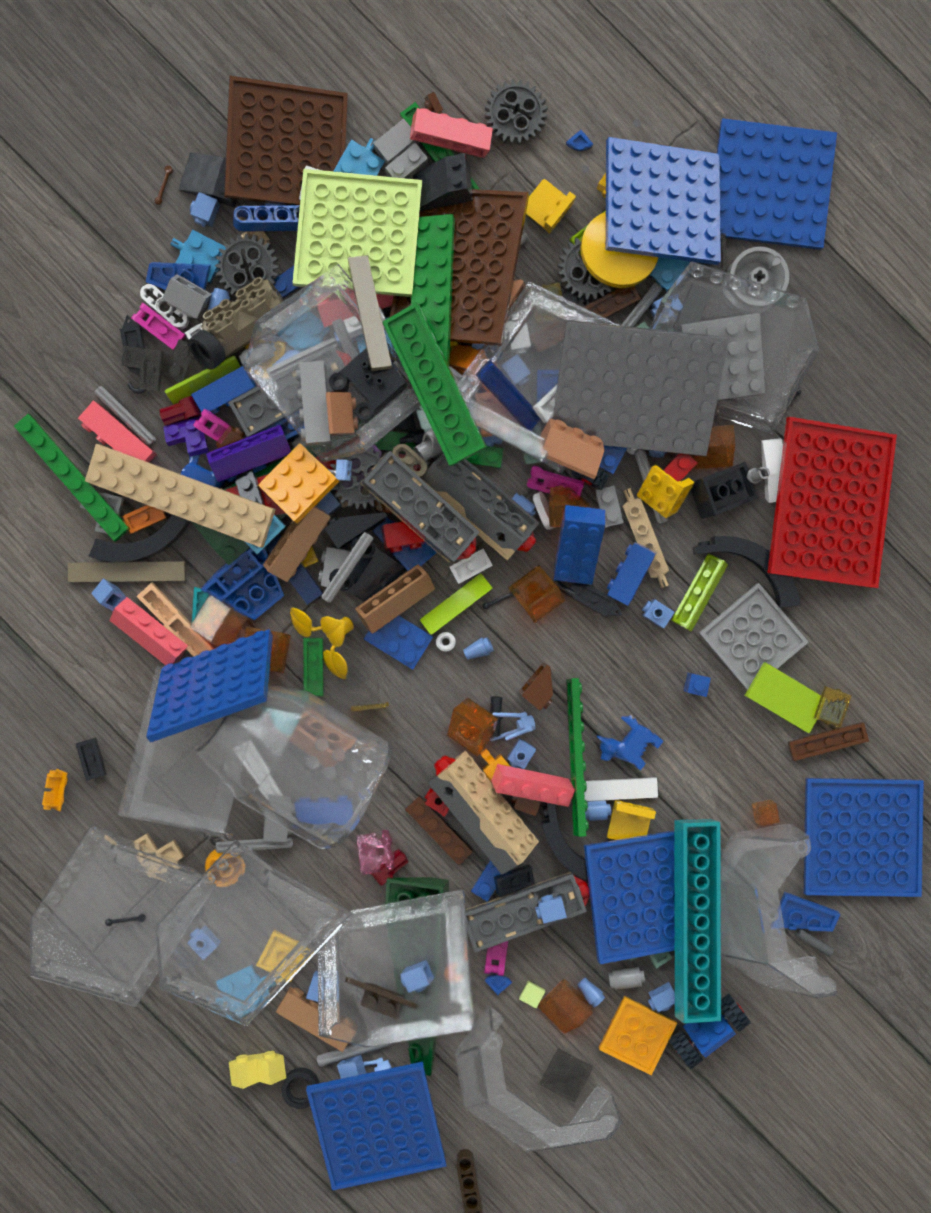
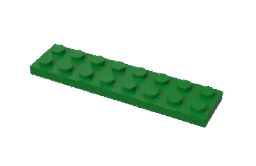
(434, 275)
(434, 384)

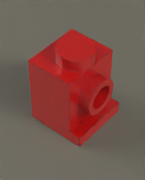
(441, 808)

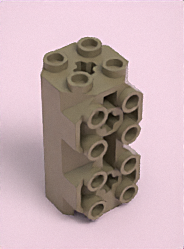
(234, 321)

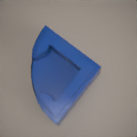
(579, 142)
(498, 983)

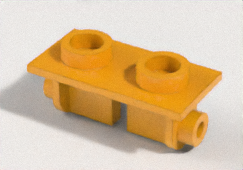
(56, 781)

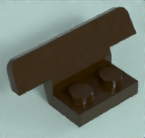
(381, 999)

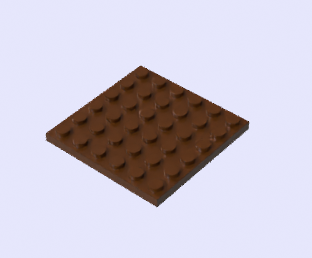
(276, 134)

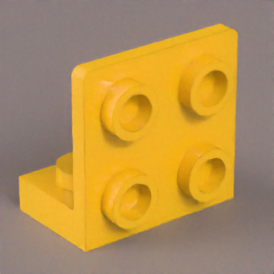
(548, 205)
(664, 492)
(629, 820)

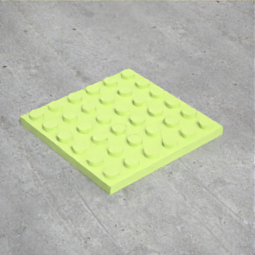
(358, 217)

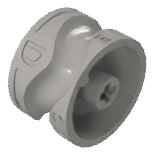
(761, 266)

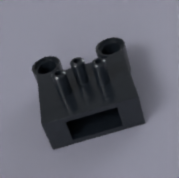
(376, 386)
(371, 573)

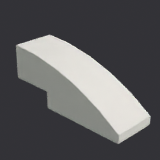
(771, 459)

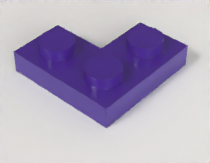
(186, 432)

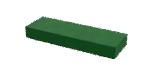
(313, 665)

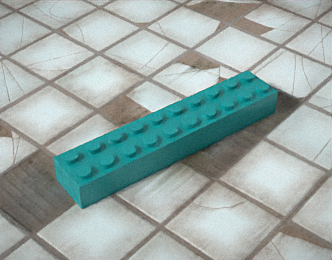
(697, 920)

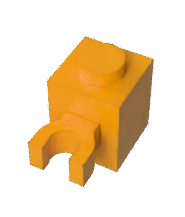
(492, 762)

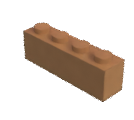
(295, 543)
(395, 598)
(304, 1014)

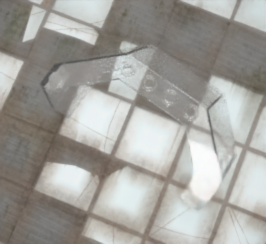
(751, 914)
(489, 1100)

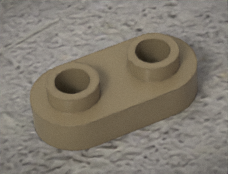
(411, 459)

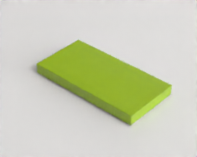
(784, 697)

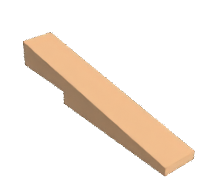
(173, 619)

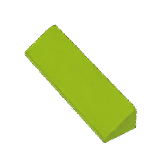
(202, 379)
(699, 592)
(456, 604)

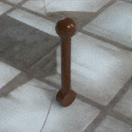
(168, 169)

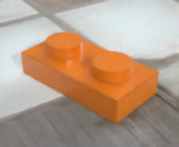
(143, 518)

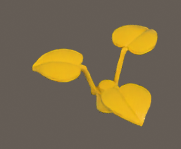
(334, 630)

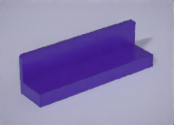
(248, 453)

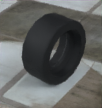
(206, 349)
(298, 1073)

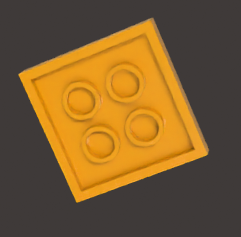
(298, 483)
(637, 1035)

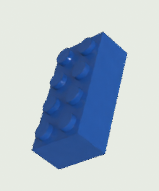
(579, 544)

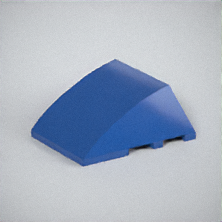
(246, 584)

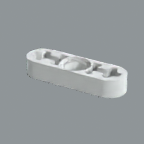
(151, 301)

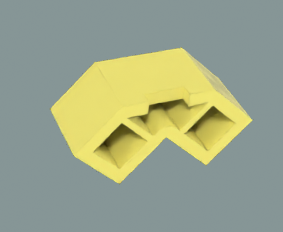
(256, 1068)

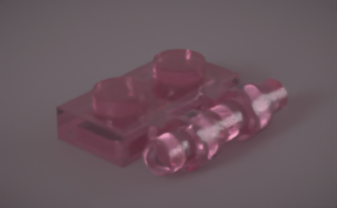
(369, 853)

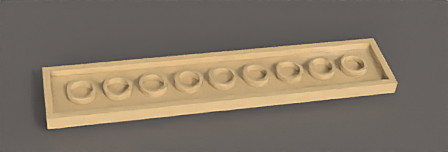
(180, 495)

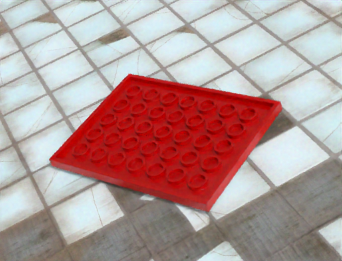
(832, 503)

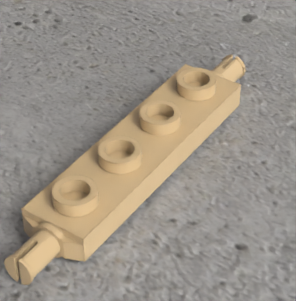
(645, 535)

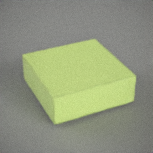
(532, 994)

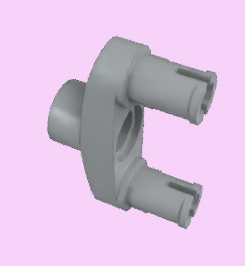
(429, 446)

